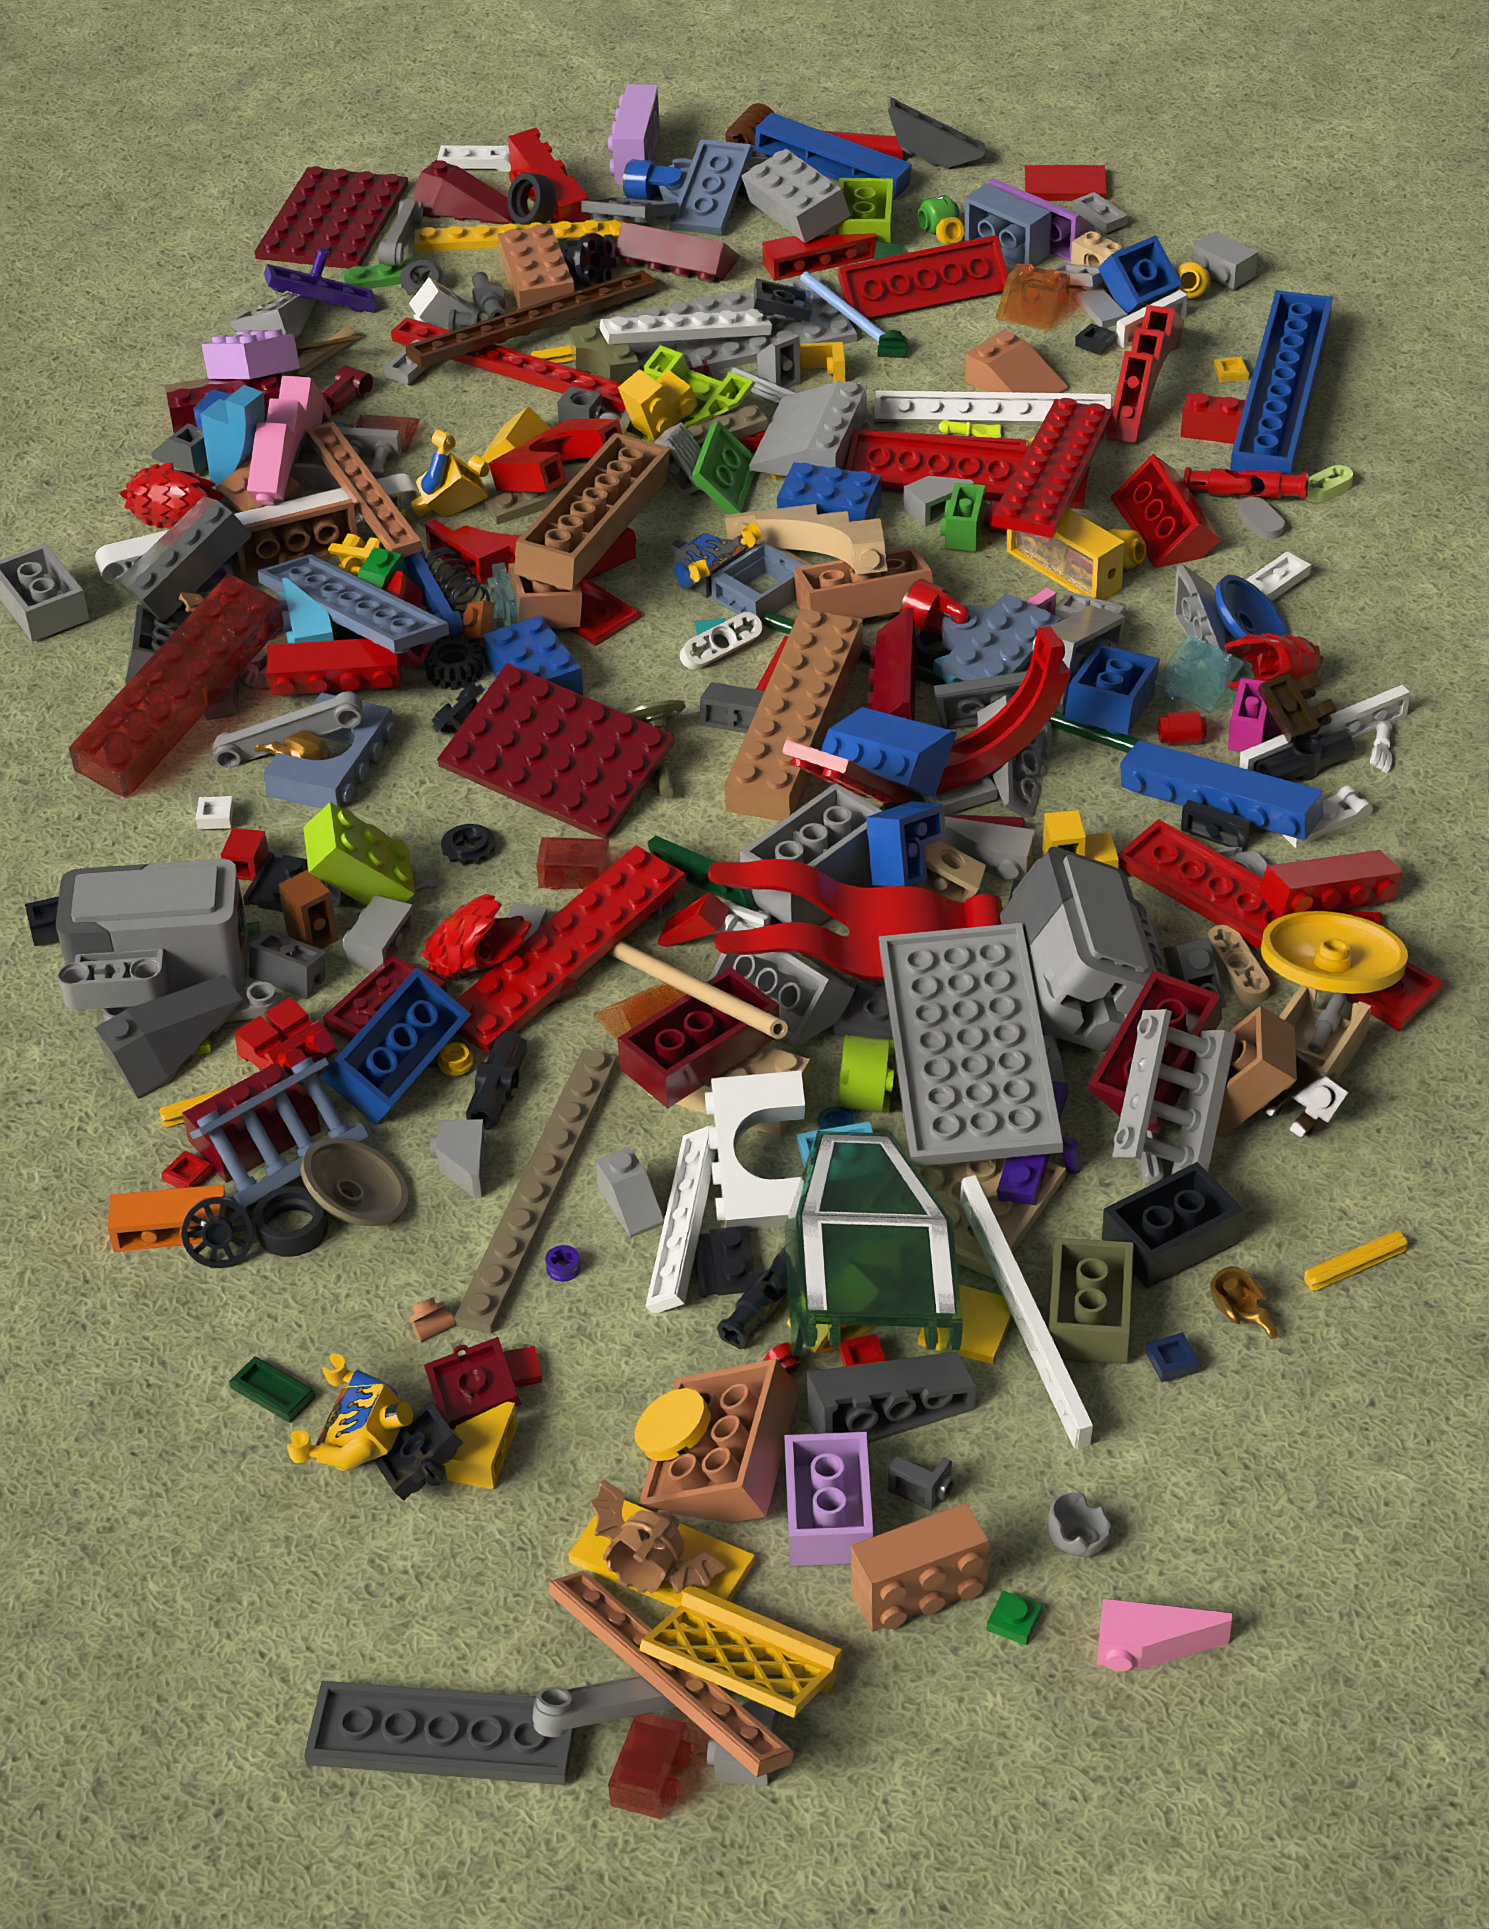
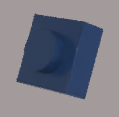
(1172, 1357)

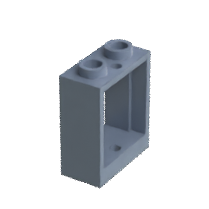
(730, 582)

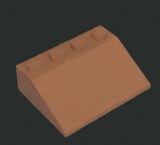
(739, 1456)

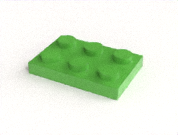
(724, 469)

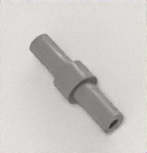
(1327, 1022)

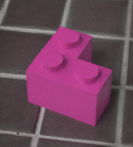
(1250, 718)

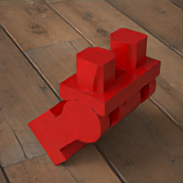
(283, 1038)

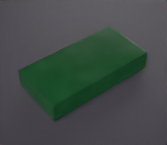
(272, 1389)

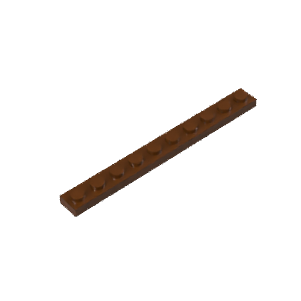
(531, 318)

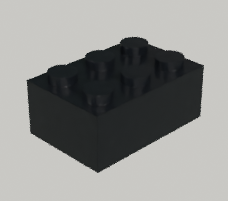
(1174, 1223)

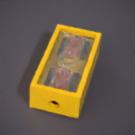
(1078, 556)

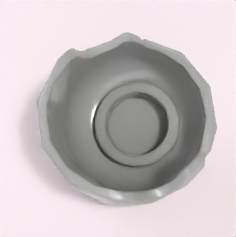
(1073, 1516)

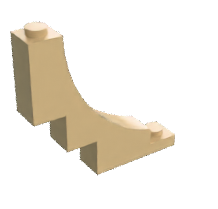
(831, 534)

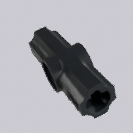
(1308, 757)
(497, 1079)

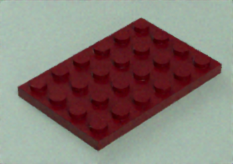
(332, 212)
(556, 751)

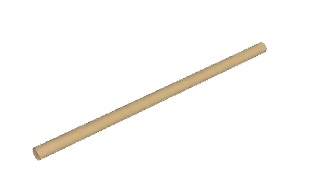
(701, 990)

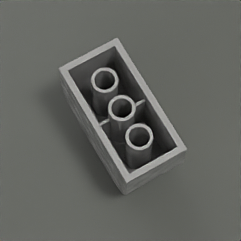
(822, 834)

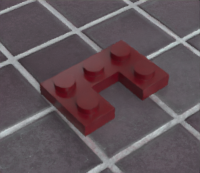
(368, 996)

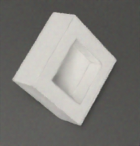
(214, 812)

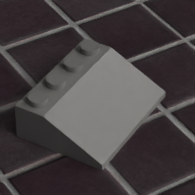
(812, 428)

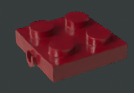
(471, 1382)

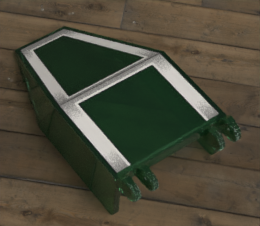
(869, 1244)

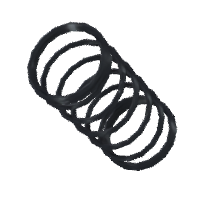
(466, 587)

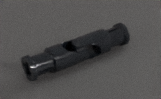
(755, 1306)

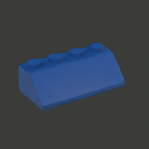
(893, 748)

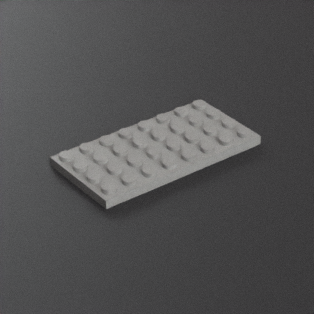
(824, 326)
(969, 1045)

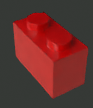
(1211, 417)

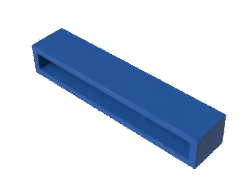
(830, 154)
(1262, 799)

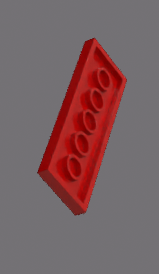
(924, 278)
(845, 773)

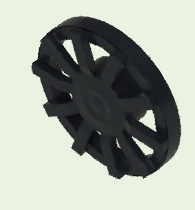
(217, 1232)

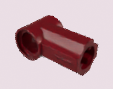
(347, 385)

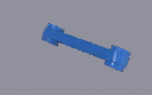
(432, 594)

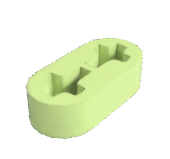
(1329, 483)

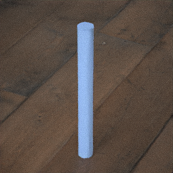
(841, 305)

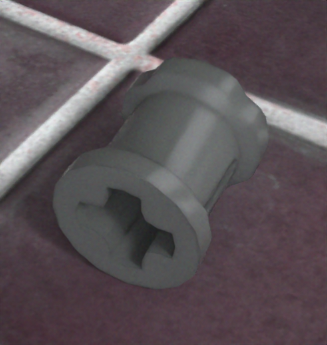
(459, 319)

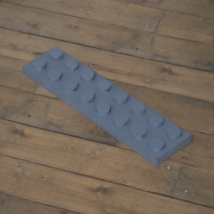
(358, 604)

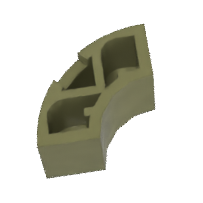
(595, 355)

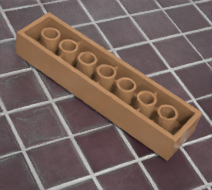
(591, 512)
(795, 708)

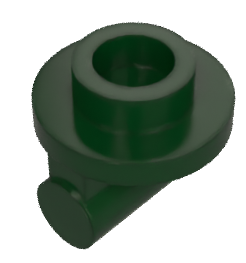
(892, 345)

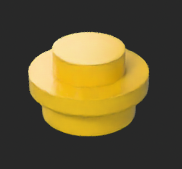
(455, 1059)

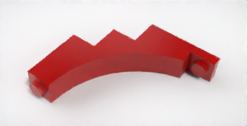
(1140, 370)
(483, 548)

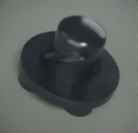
(590, 260)
(457, 714)

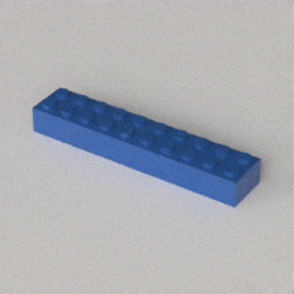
(1282, 384)

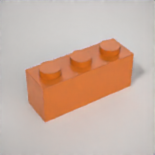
(157, 1216)

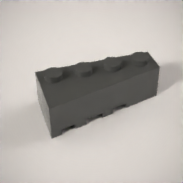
(889, 1395)

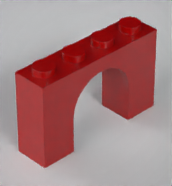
(538, 462)

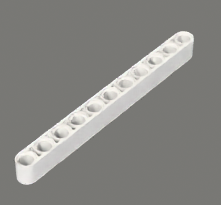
(118, 557)

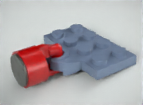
(979, 638)

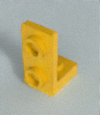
(824, 355)

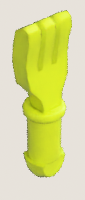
(978, 430)

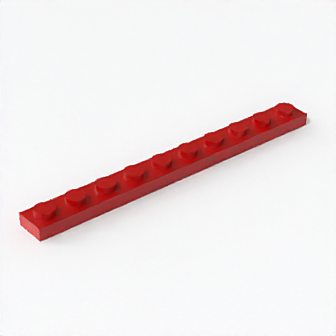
(518, 365)

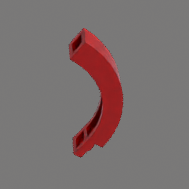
(1016, 722)

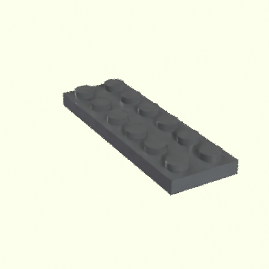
(434, 1734)

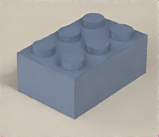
(1020, 225)

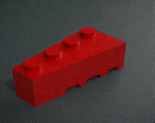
(533, 156)

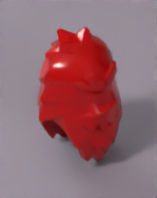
(165, 495)
(1276, 656)
(473, 939)

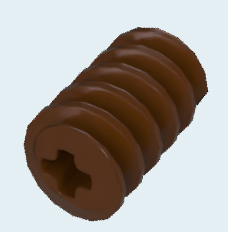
(744, 128)

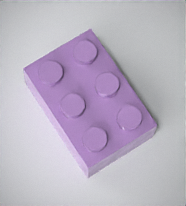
(250, 354)
(827, 1496)

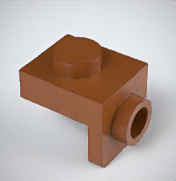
(478, 621)

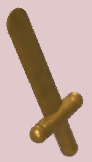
(301, 347)

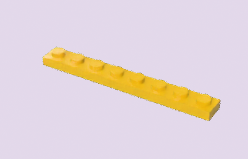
(486, 236)

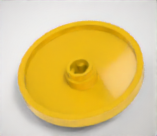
(1334, 952)

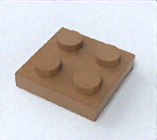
(235, 489)

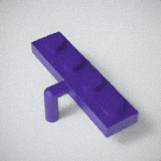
(317, 287)
(1024, 1174)

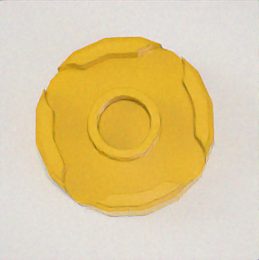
(672, 1423)

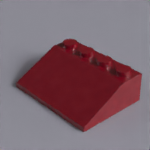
(186, 395)

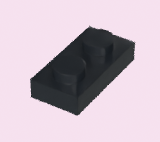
(1215, 825)

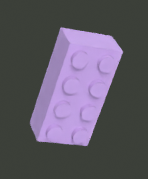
(635, 128)

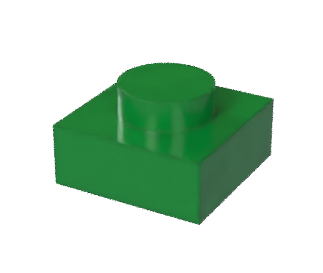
(1014, 1617)

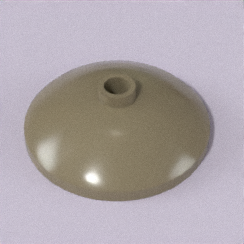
(354, 1182)

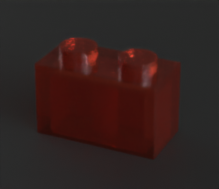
(571, 862)
(649, 1765)

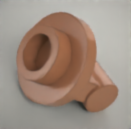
(430, 1319)

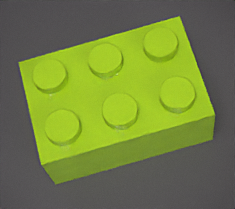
(869, 207)
(357, 857)

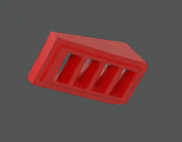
(695, 921)

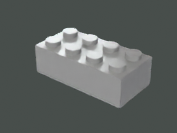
(795, 195)

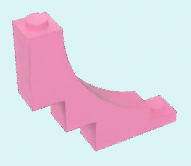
(278, 438)

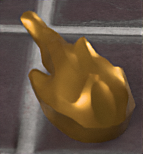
(301, 744)
(1237, 1298)

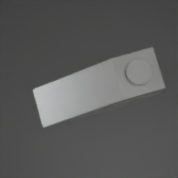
(1002, 848)

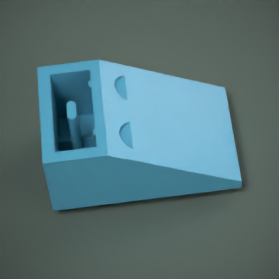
(304, 617)

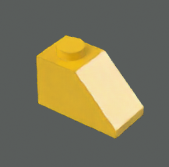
(483, 1447)

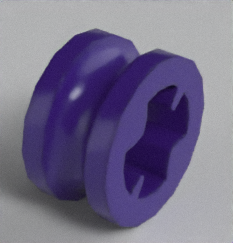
(570, 1256)

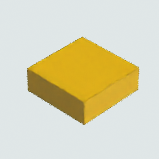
(1231, 369)

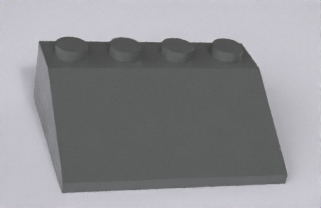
(184, 557)

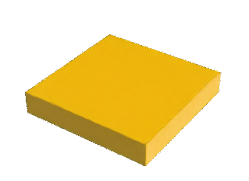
(984, 1324)

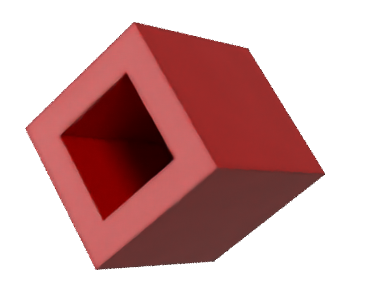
(247, 851)

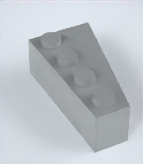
(1083, 632)

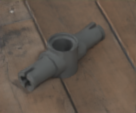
(487, 296)

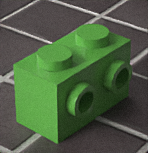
(963, 517)

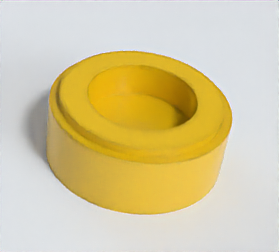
(950, 231)

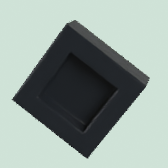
(1095, 339)

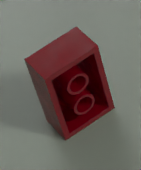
(265, 1111)

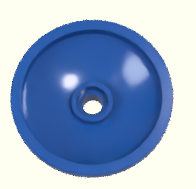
(1246, 609)

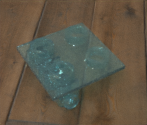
(1198, 673)

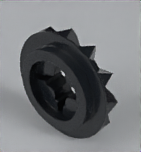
(477, 835)

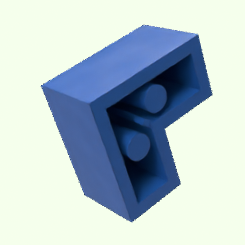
(899, 841)

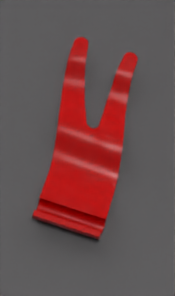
(863, 910)

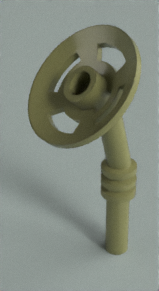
(656, 715)

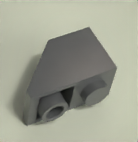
(184, 450)
(1195, 964)

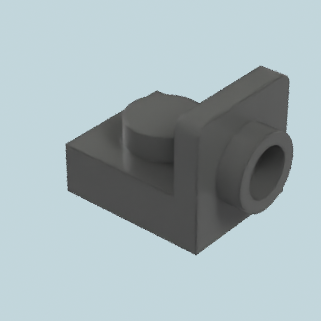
(919, 1484)

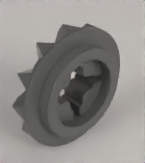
(419, 269)

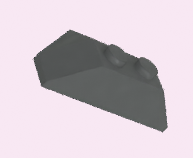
(931, 138)

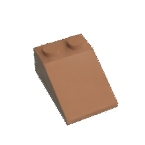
(1011, 366)

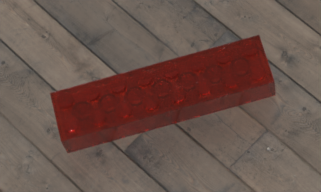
(176, 686)

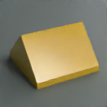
(515, 432)

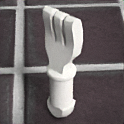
(1381, 756)

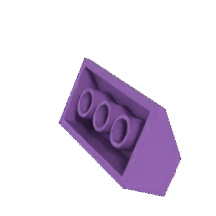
(1064, 224)

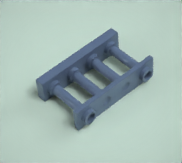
(278, 1170)

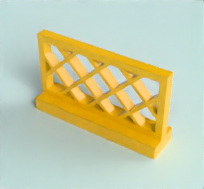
(739, 1633)

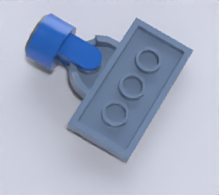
(700, 185)

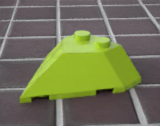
(712, 395)

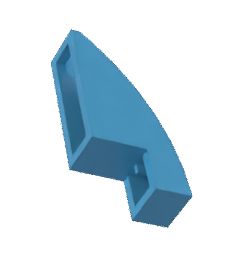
(231, 430)

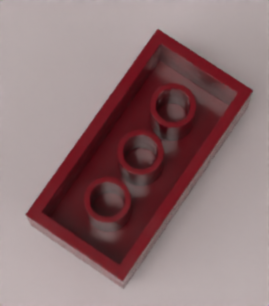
(692, 1041)

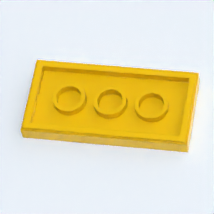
(590, 1549)

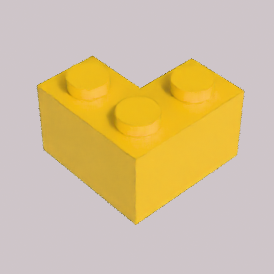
(656, 403)
(1067, 832)

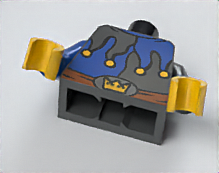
(708, 555)

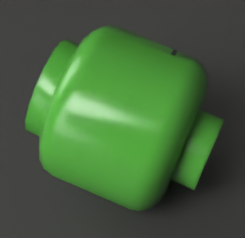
(934, 210)

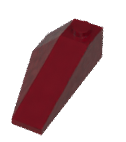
(457, 194)

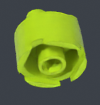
(866, 1073)

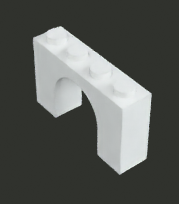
(736, 1107)

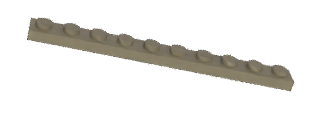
(518, 504)
(535, 1192)

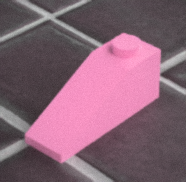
(1152, 1634)

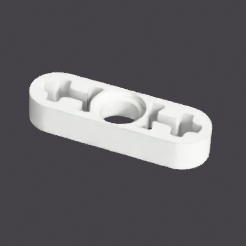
(726, 629)

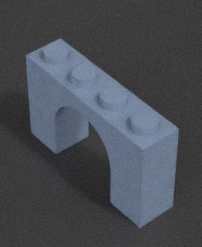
(333, 779)

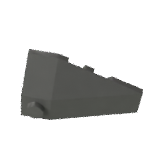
(147, 637)

